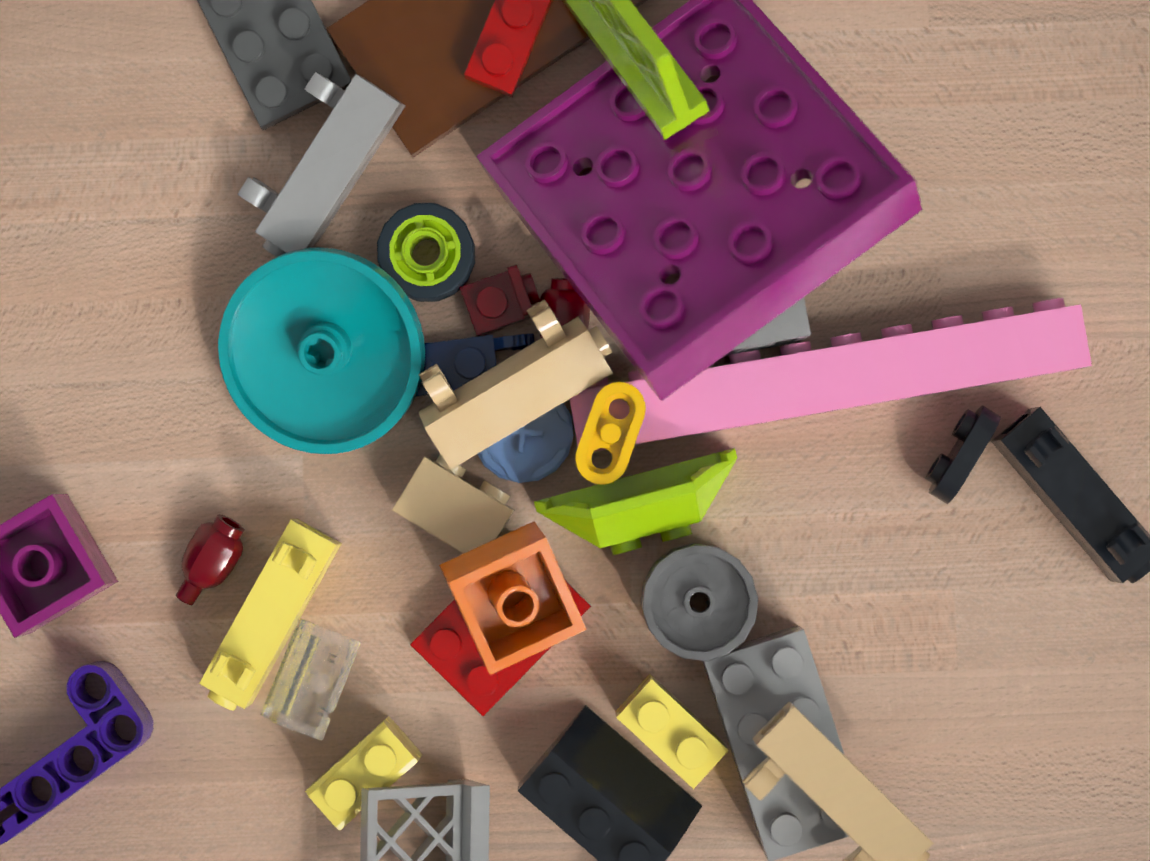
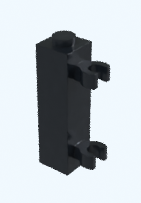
(1076, 496)

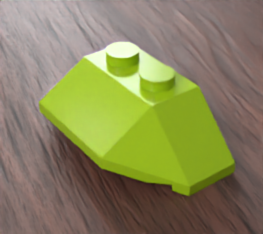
(642, 503)

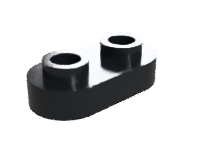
(973, 435)

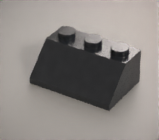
(608, 794)

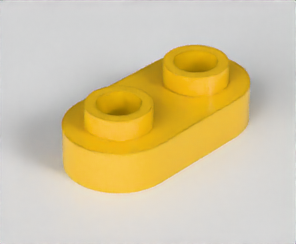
(609, 433)

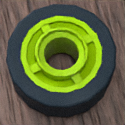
(422, 223)

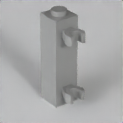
(328, 168)

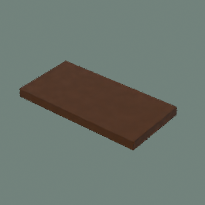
(423, 50)

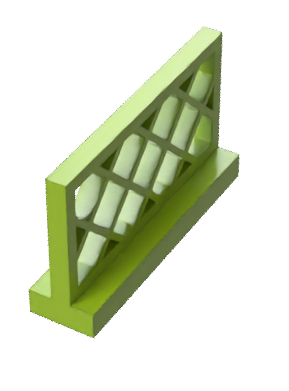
(641, 62)

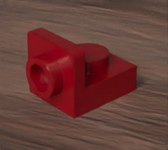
(499, 300)

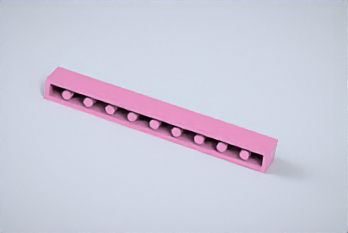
(858, 372)

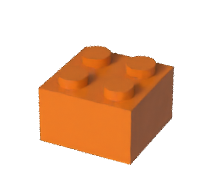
(513, 597)

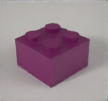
(48, 565)

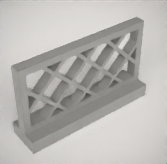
(464, 823)

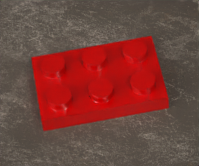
(453, 654)

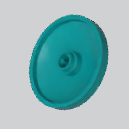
(321, 350)

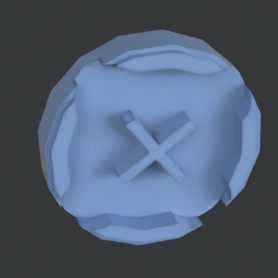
(533, 449)

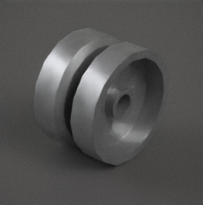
(730, 603)

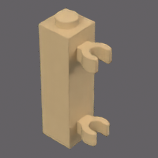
(514, 390)
(836, 787)

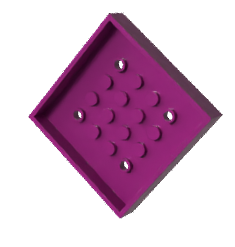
(707, 199)

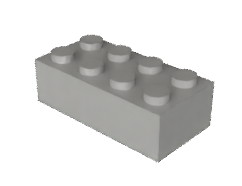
(748, 692)

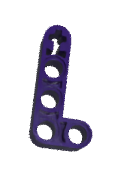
(98, 736)

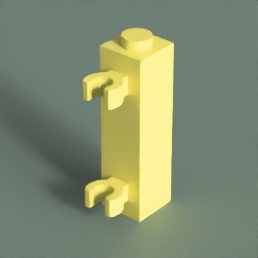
(269, 615)

